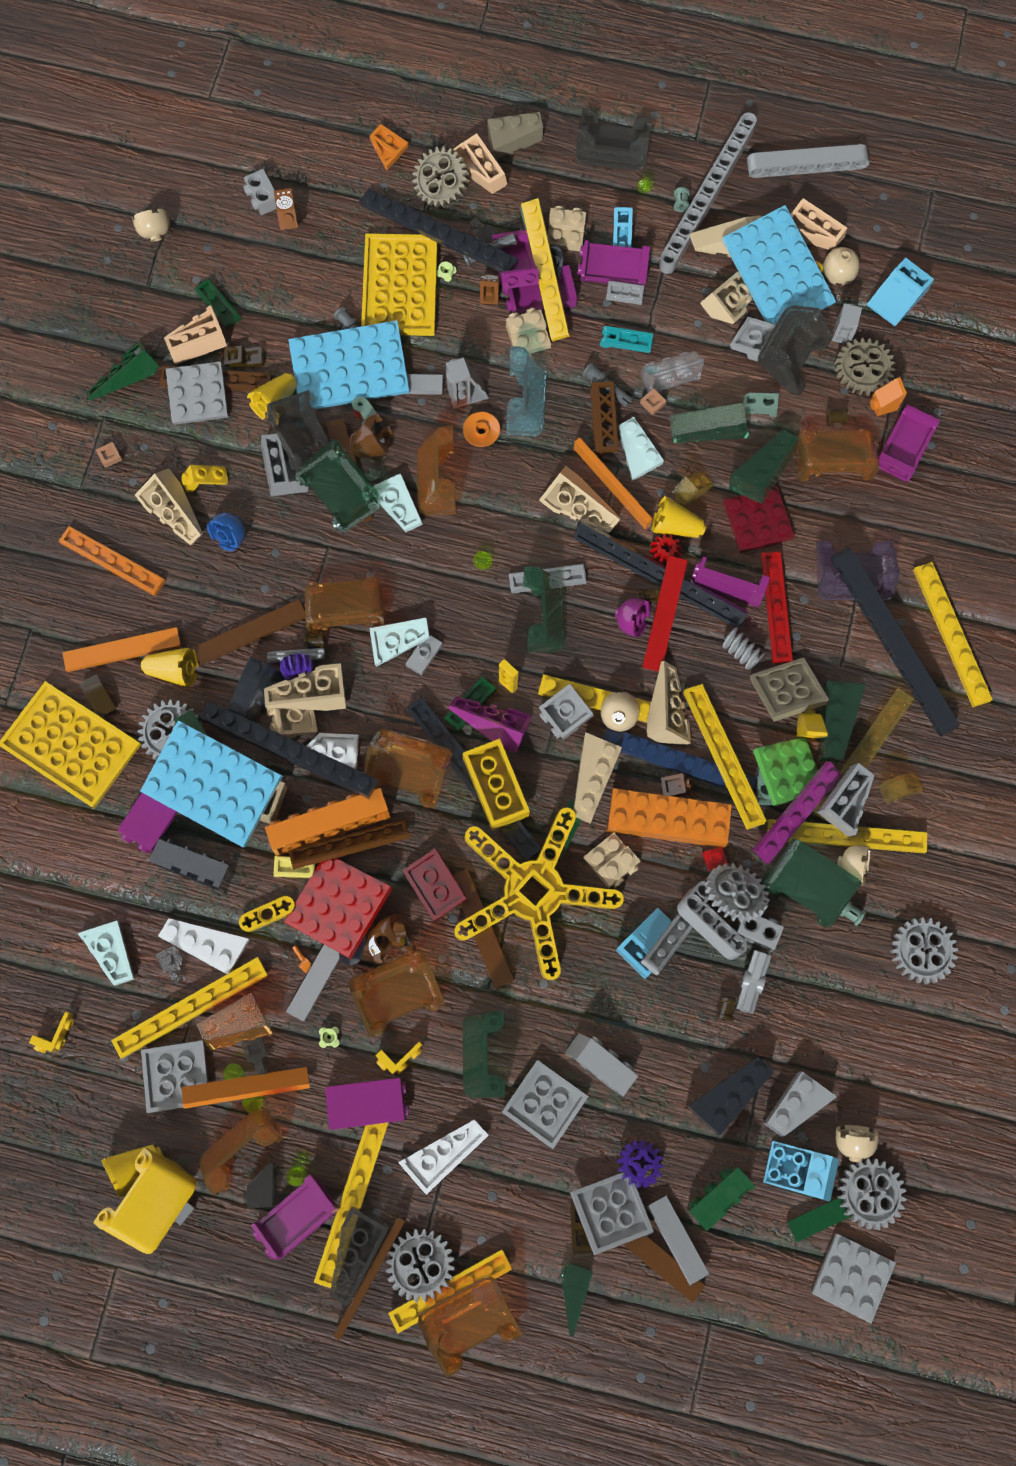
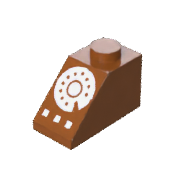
(285, 209)
(489, 289)

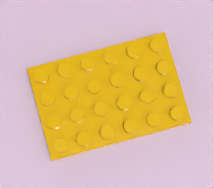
(400, 282)
(69, 744)

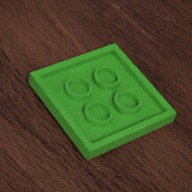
(786, 768)

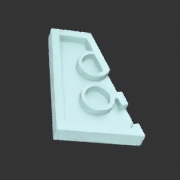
(639, 450)
(398, 502)
(397, 638)
(110, 951)

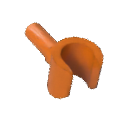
(305, 964)

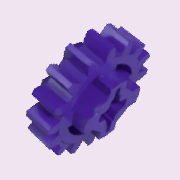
(648, 1164)

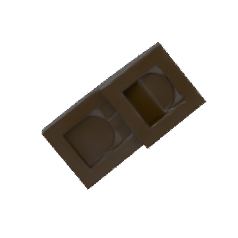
(240, 357)
(97, 696)
(579, 1239)

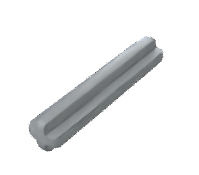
(277, 656)

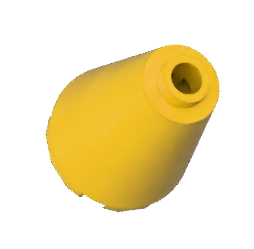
(271, 391)
(676, 520)
(172, 666)
(122, 1169)

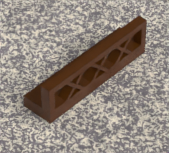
(597, 422)

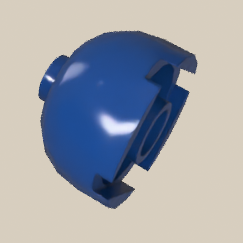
(227, 530)

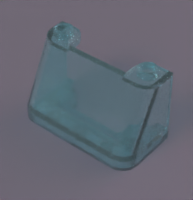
(526, 414)

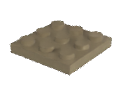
(789, 689)

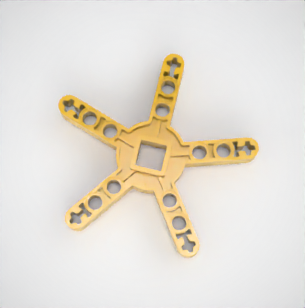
(544, 872)

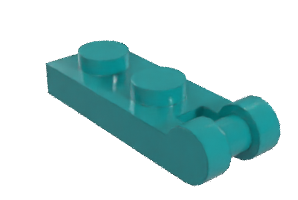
(626, 339)

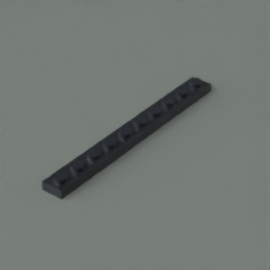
(438, 231)
(654, 572)
(440, 736)
(289, 750)

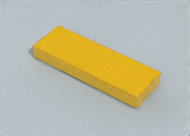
(508, 676)

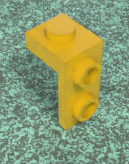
(203, 475)
(58, 1041)
(386, 1063)

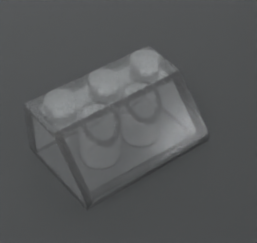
(672, 371)

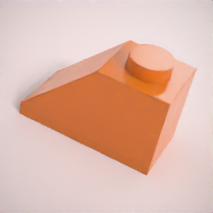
(888, 397)

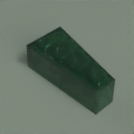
(710, 424)
(764, 468)
(839, 718)

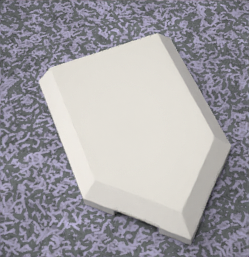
(337, 746)

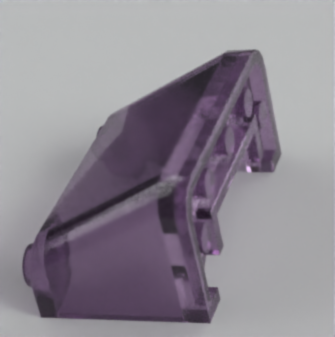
(879, 565)

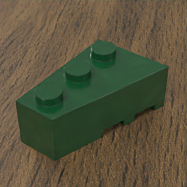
(719, 1197)

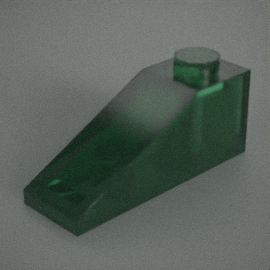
(574, 1288)

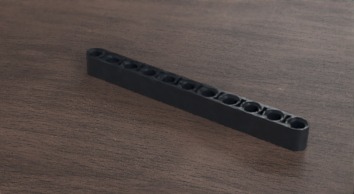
(894, 641)

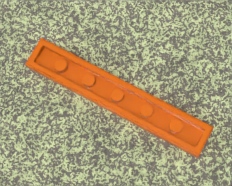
(612, 483)
(112, 561)
(121, 649)
(245, 1087)

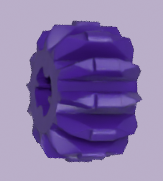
(296, 664)

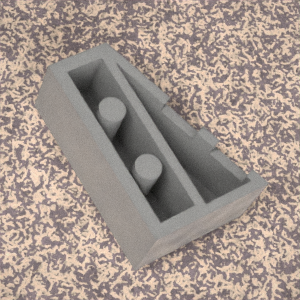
(464, 383)
(278, 469)
(847, 800)
(602, 1063)
(797, 1104)

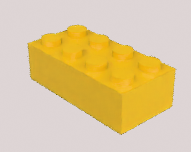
(496, 784)

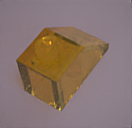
(692, 488)
(900, 787)

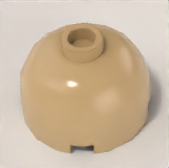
(152, 225)
(841, 266)
(620, 711)
(856, 861)
(856, 1142)

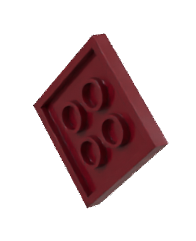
(756, 523)

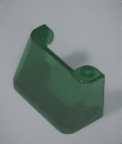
(339, 486)
(550, 634)
(812, 882)
(475, 1064)

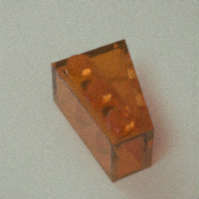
(235, 1023)

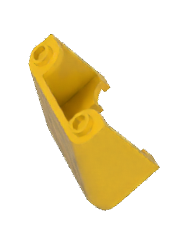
(150, 1203)

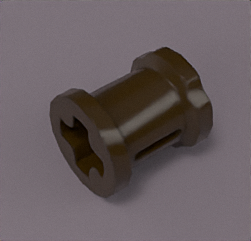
(836, 416)
(649, 594)
(314, 640)
(726, 1009)

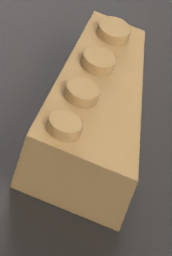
(595, 769)

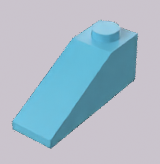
(622, 227)

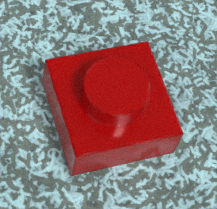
(714, 858)

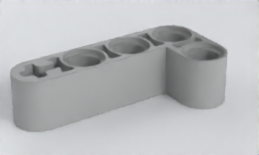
(730, 943)

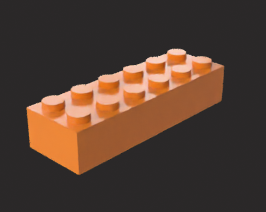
(669, 818)
(326, 822)

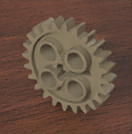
(435, 162)
(864, 366)

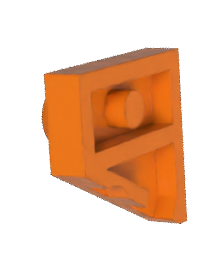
(387, 145)

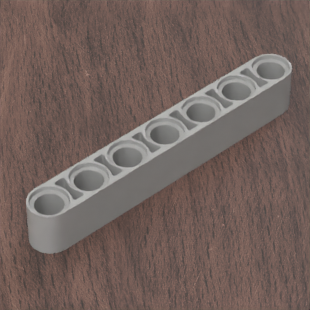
(807, 161)

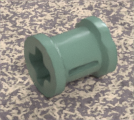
(681, 199)
(859, 913)

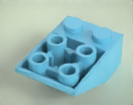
(900, 292)
(642, 940)
(801, 1170)

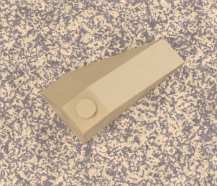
(710, 239)
(728, 300)
(575, 498)
(167, 500)
(310, 691)
(666, 714)

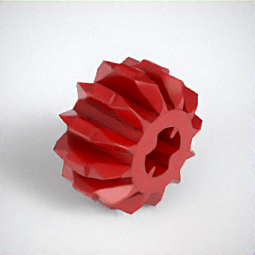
(670, 546)

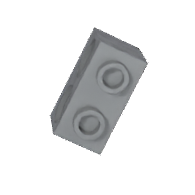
(260, 188)
(846, 323)
(757, 935)

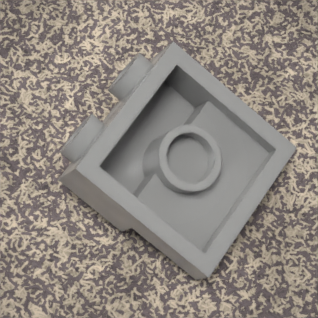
(752, 337)
(565, 712)

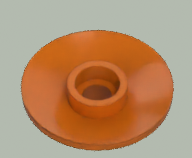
(484, 422)

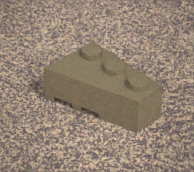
(513, 133)

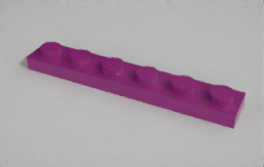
(797, 812)

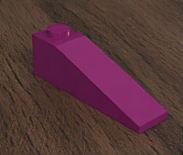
(494, 723)

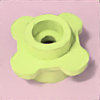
(446, 266)
(324, 1033)

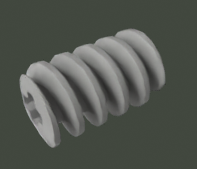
(742, 649)

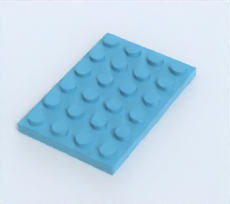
(777, 265)
(350, 364)
(211, 783)

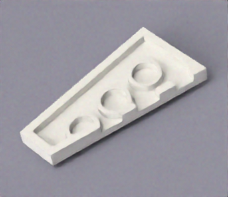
(208, 945)
(441, 1157)

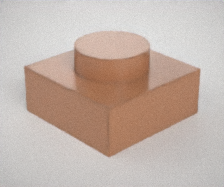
(653, 402)
(108, 454)

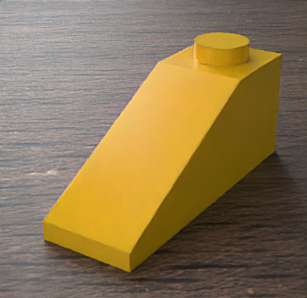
(810, 725)

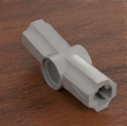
(753, 982)

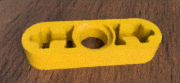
(255, 925)

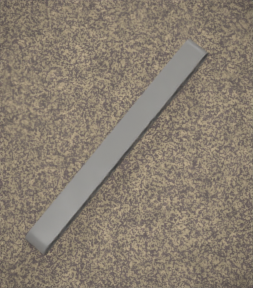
(713, 185)

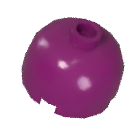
(632, 616)

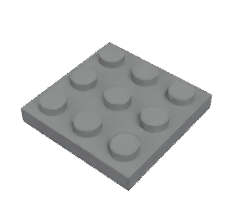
(197, 393)
(168, 1070)
(545, 1104)
(611, 1213)
(853, 1278)

